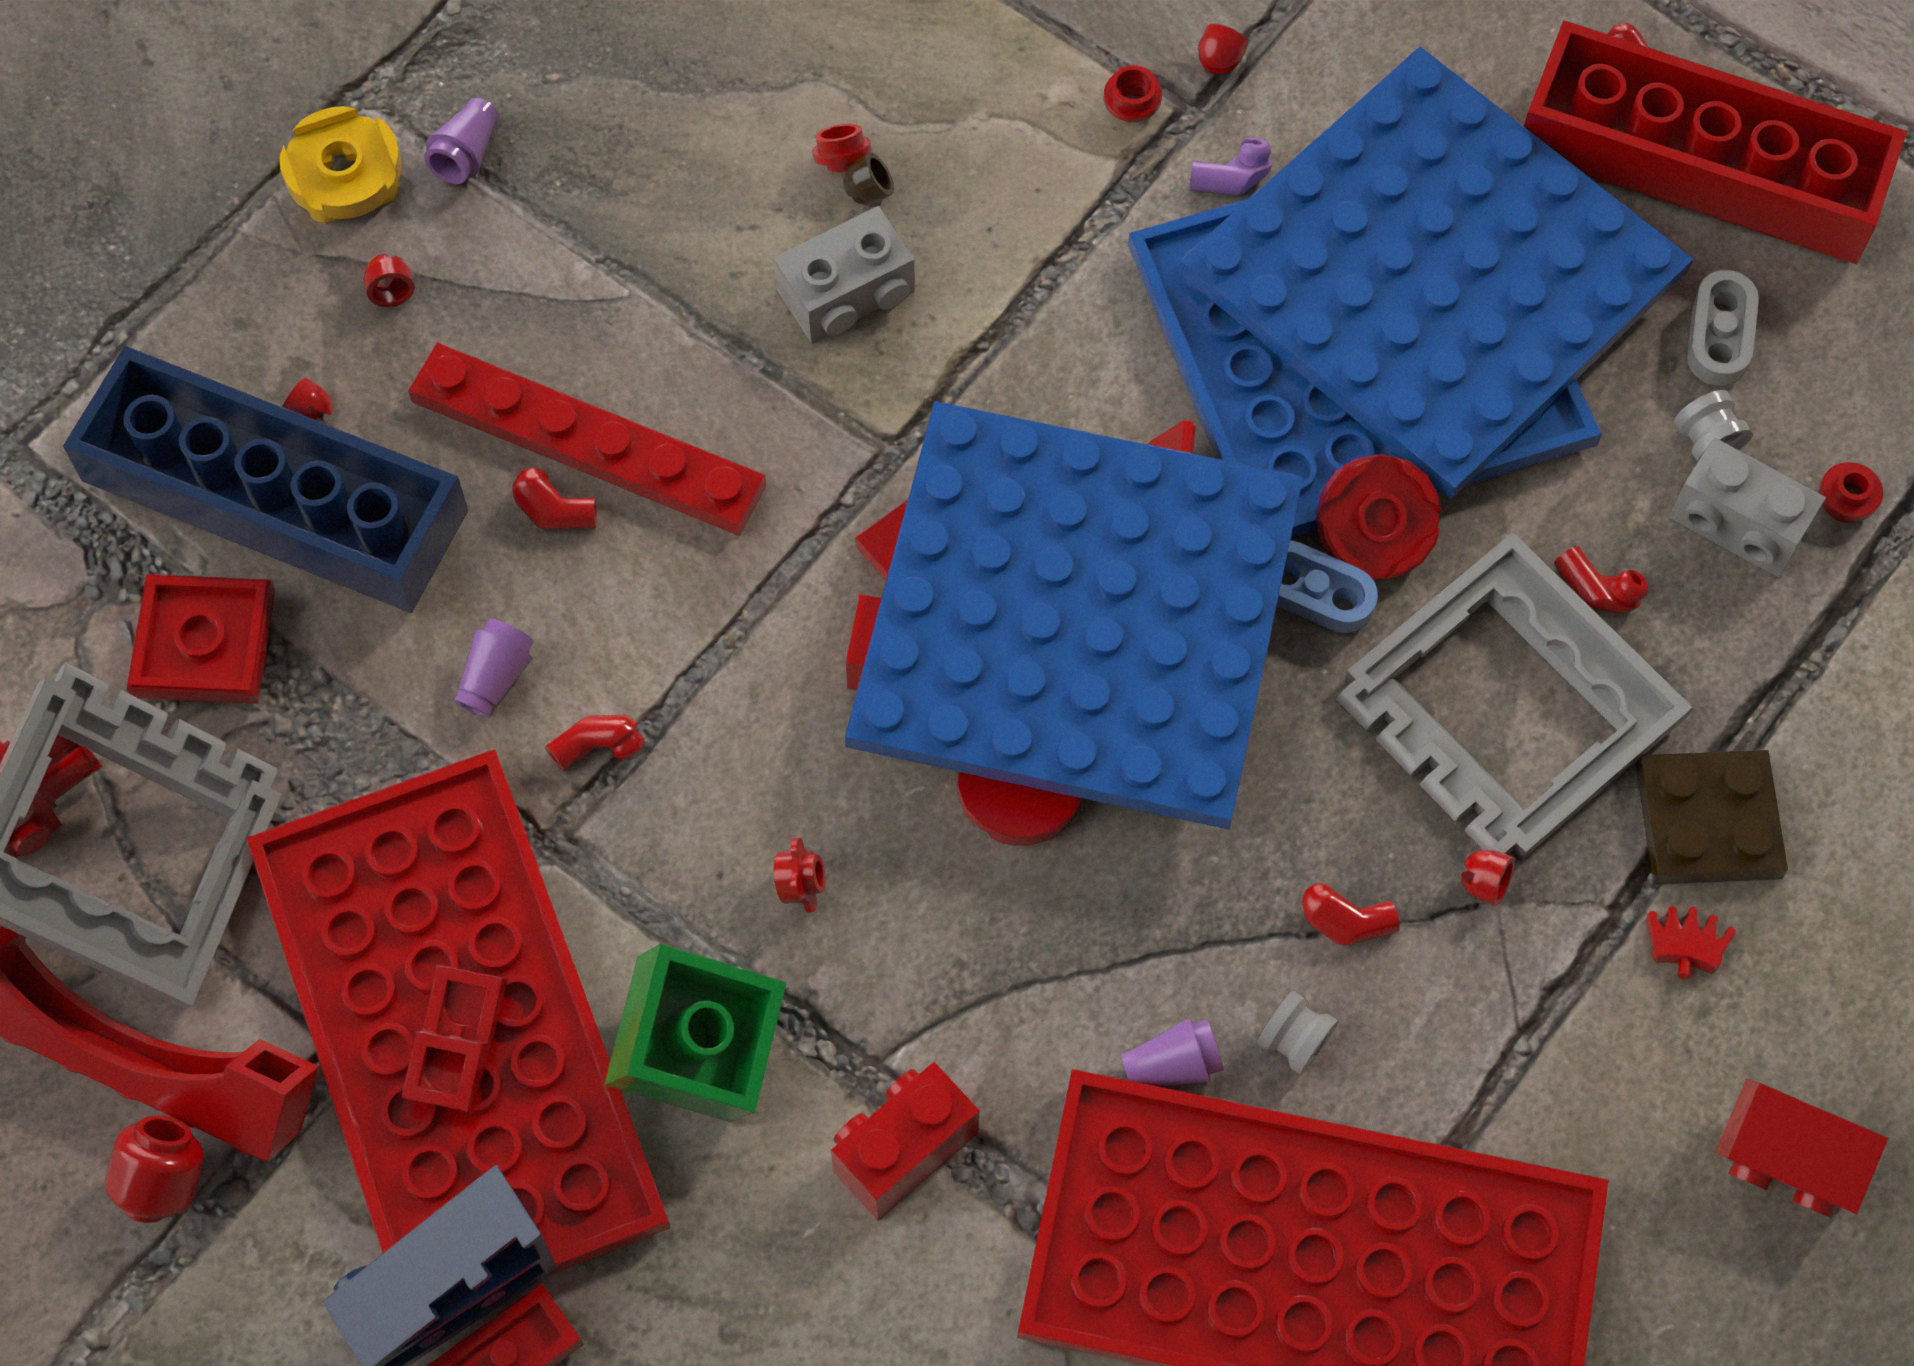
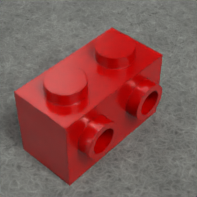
(905, 1139)
(1801, 1146)

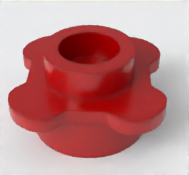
(799, 875)

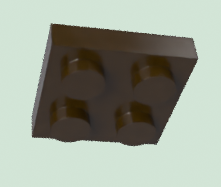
(1711, 817)

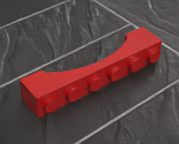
(238, 1097)

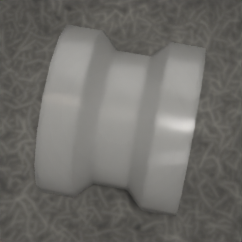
(1709, 418)
(1297, 1032)

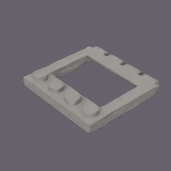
(1571, 641)
(184, 762)

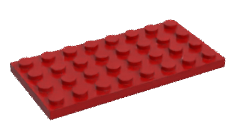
(364, 916)
(1300, 1241)

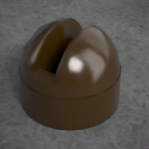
(868, 180)

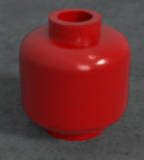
(154, 1169)

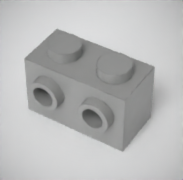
(845, 274)
(1746, 507)

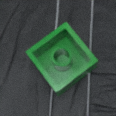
(695, 1033)

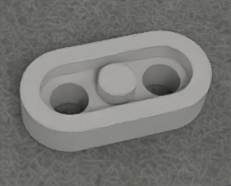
(1723, 332)

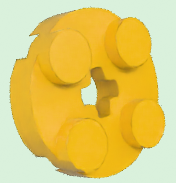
(348, 192)

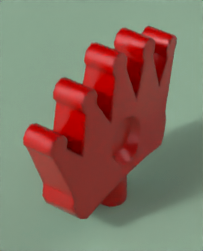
(1686, 943)

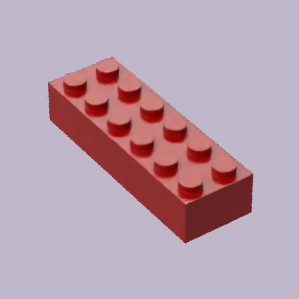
(1715, 142)

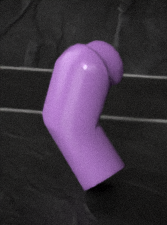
(1238, 174)

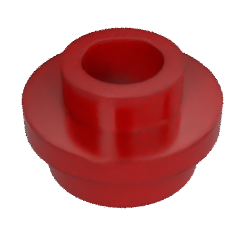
(1132, 81)
(840, 146)
(1845, 505)

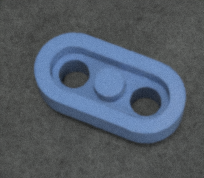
(1320, 582)

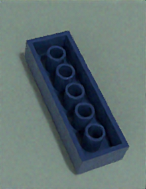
(267, 478)

